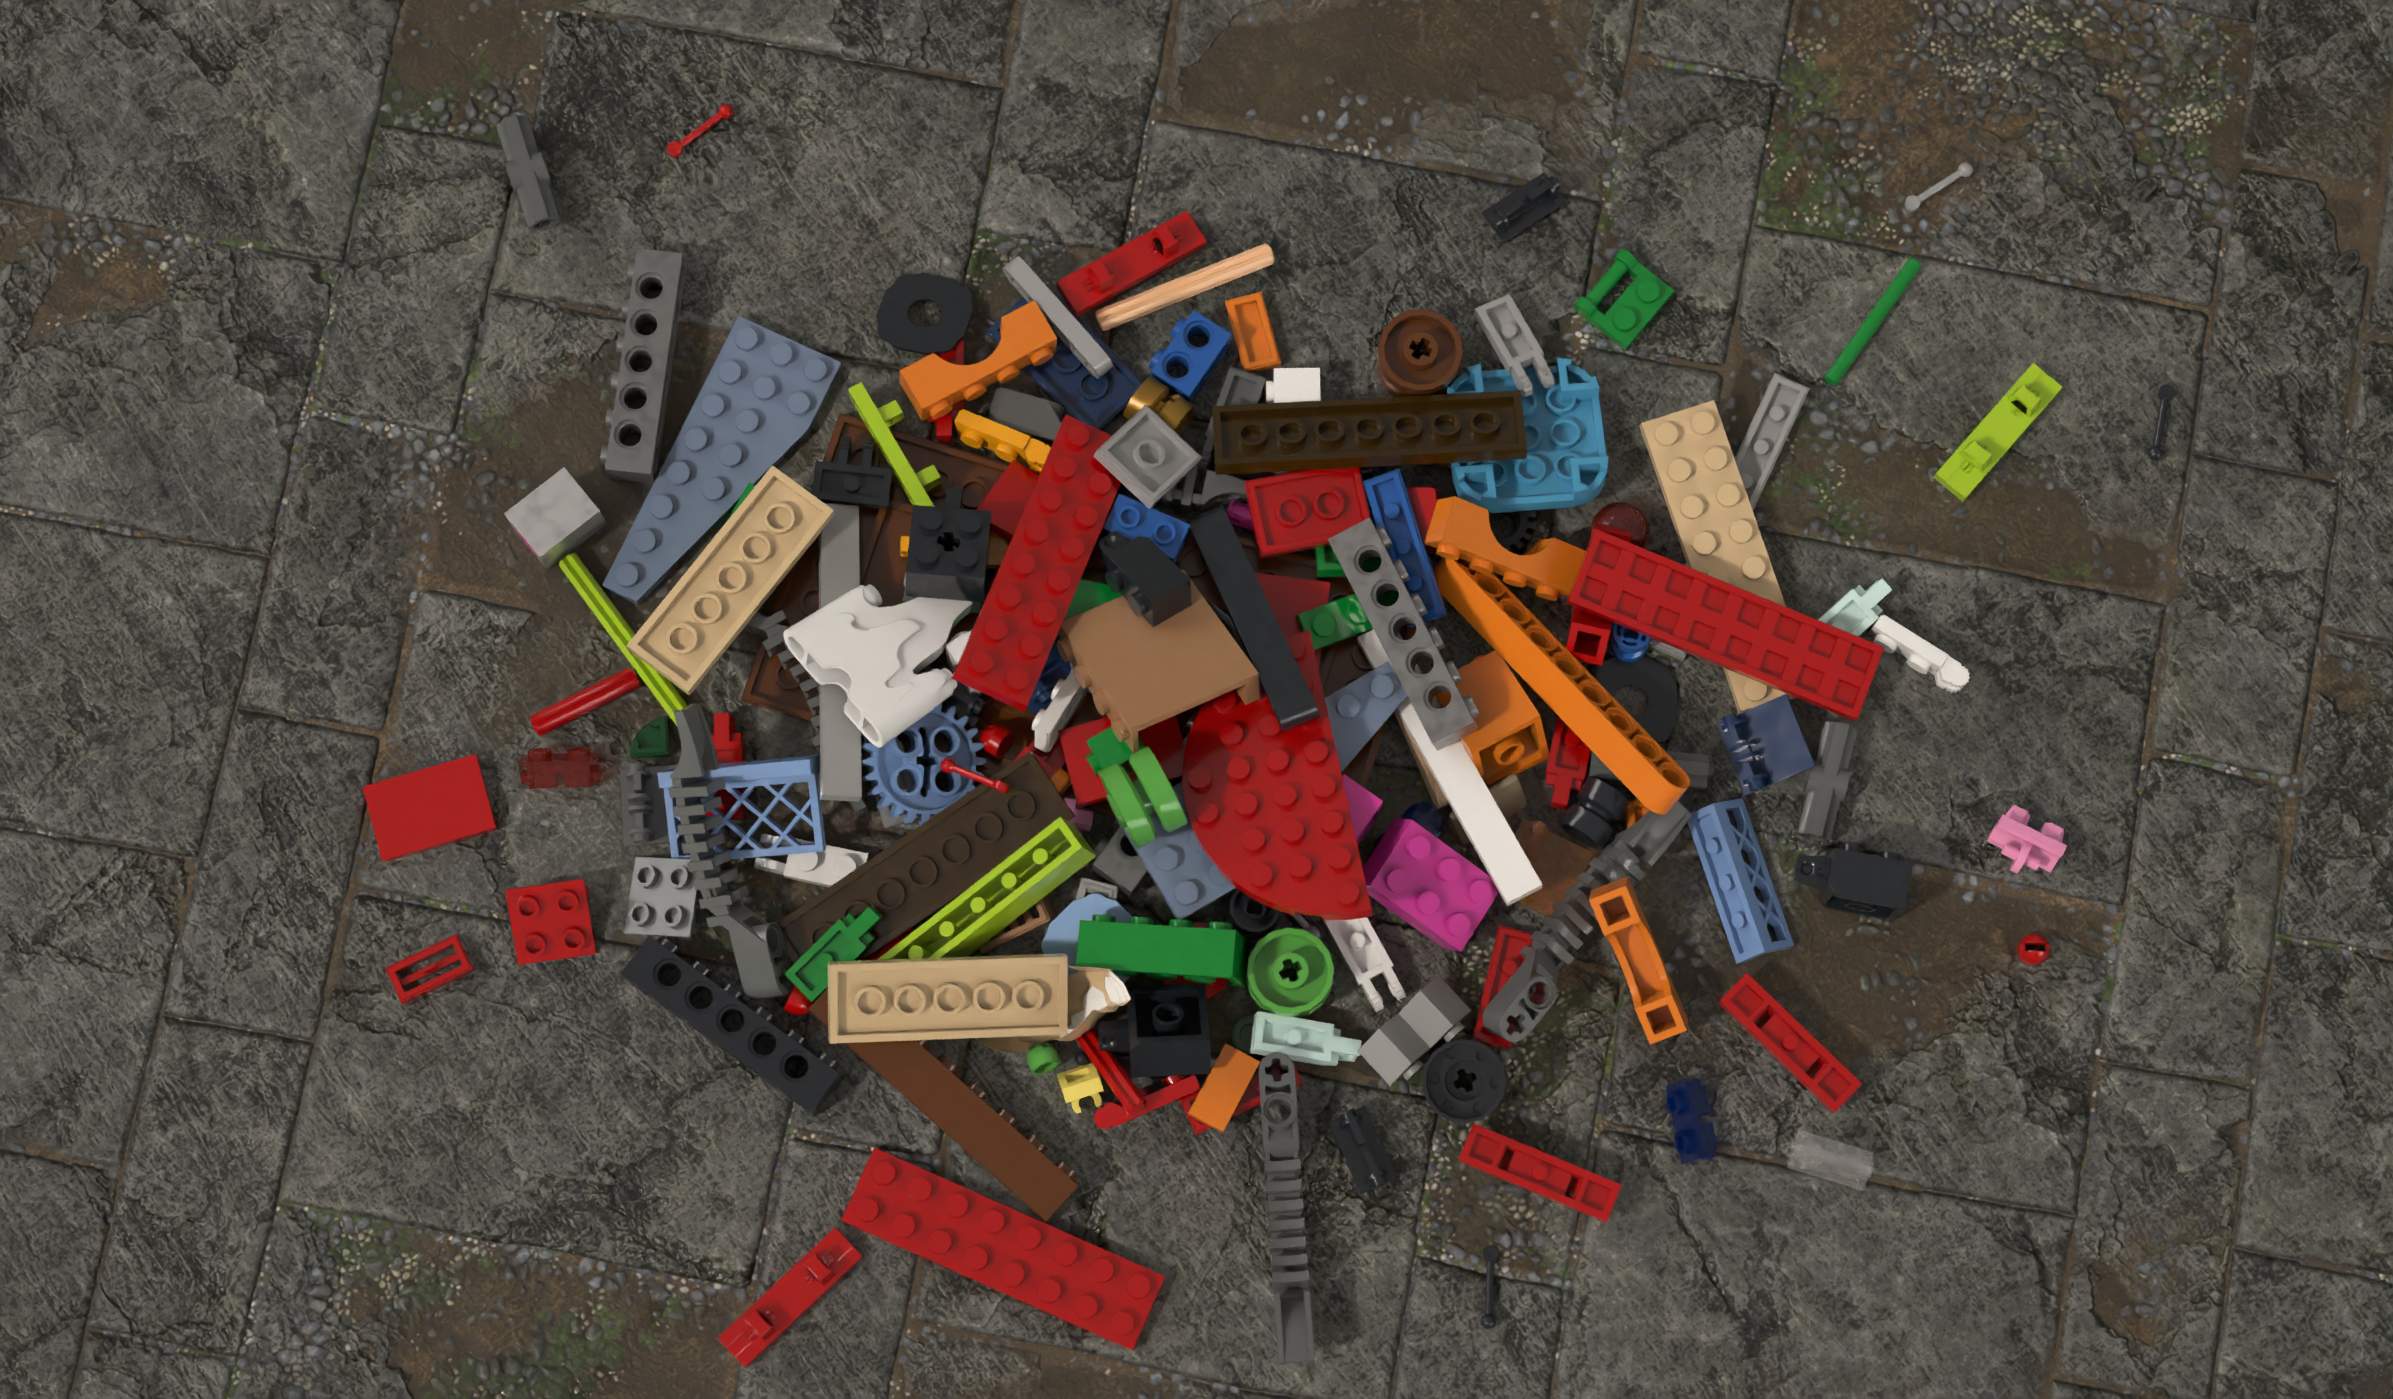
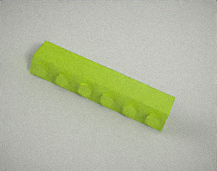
(999, 895)

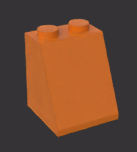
(1508, 723)

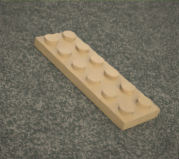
(730, 580)
(947, 998)

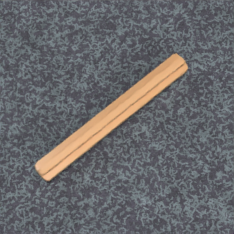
(1184, 287)

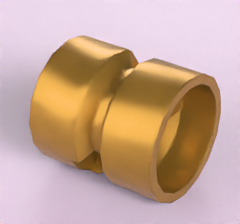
(1172, 410)

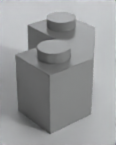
(1407, 1037)

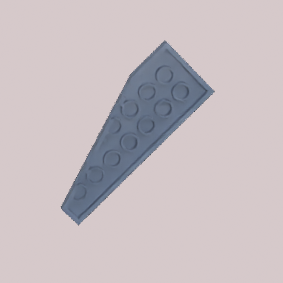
(742, 423)

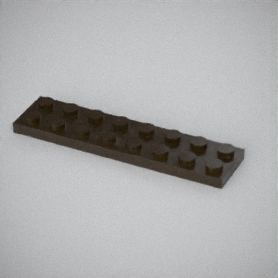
(1368, 432)
(934, 859)

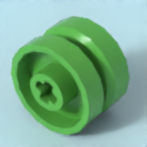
(1138, 799)
(1293, 951)

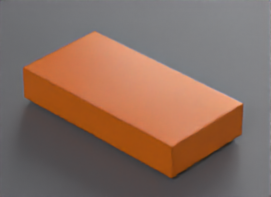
(1253, 333)
(1224, 1088)

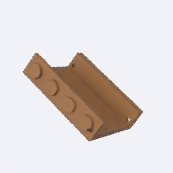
(1154, 672)

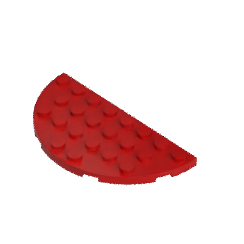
(1275, 802)

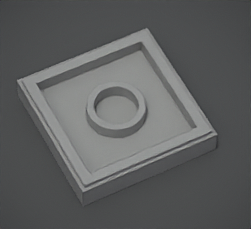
(1147, 456)

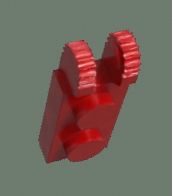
(1174, 1088)

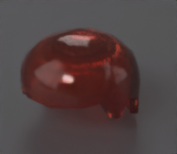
(1626, 517)

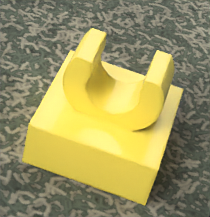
(1080, 1083)

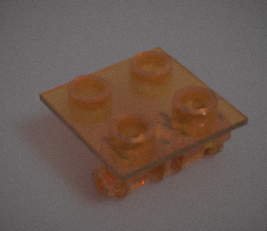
(1554, 861)

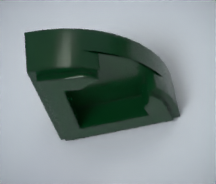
(652, 740)

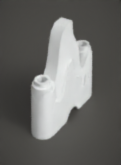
(878, 656)

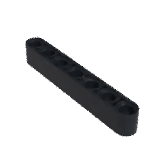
(1253, 618)

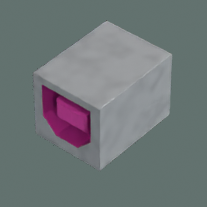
(555, 518)

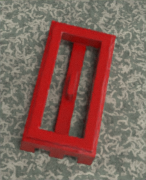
(427, 987)

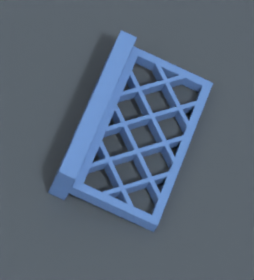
(753, 774)

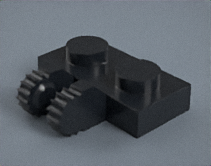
(851, 483)

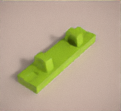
(878, 423)
(1997, 432)

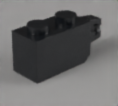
(1144, 577)

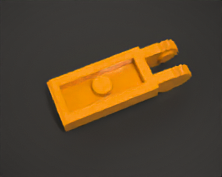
(1004, 441)

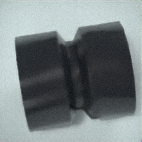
(1598, 808)
(1251, 917)

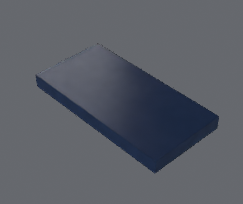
(1073, 386)

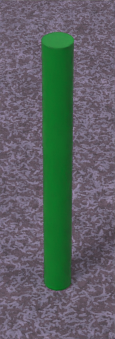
(1872, 322)

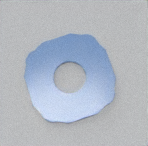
(1064, 929)

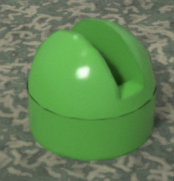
(1042, 1058)

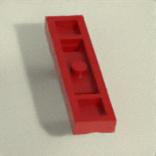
(1130, 264)
(1789, 1043)
(1539, 1173)
(790, 1297)

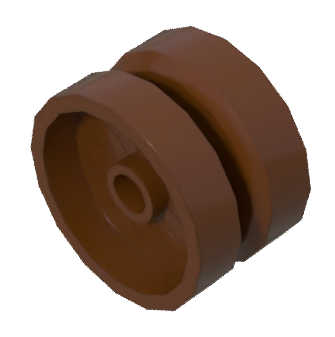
(1420, 334)

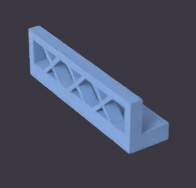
(1734, 880)

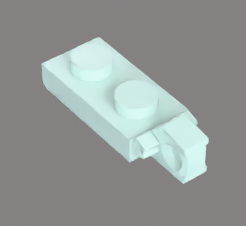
(1857, 608)
(1301, 1040)

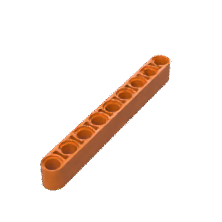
(1564, 684)

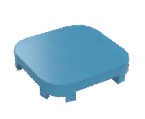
(1563, 442)

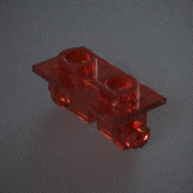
(545, 765)

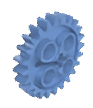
(889, 761)

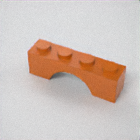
(937, 384)
(1464, 532)
(1640, 960)

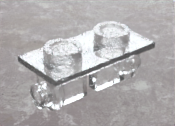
(1831, 1160)

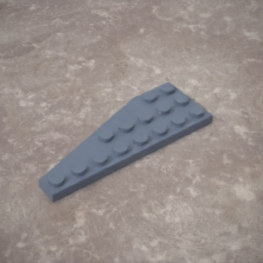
(1180, 864)

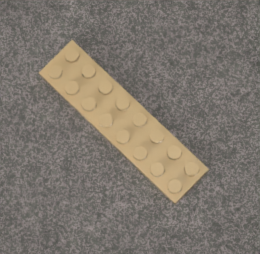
(1712, 515)

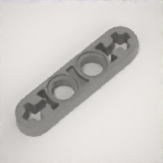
(1058, 317)

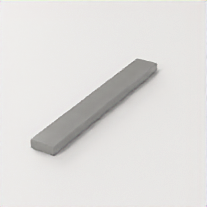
(1761, 449)
(838, 734)

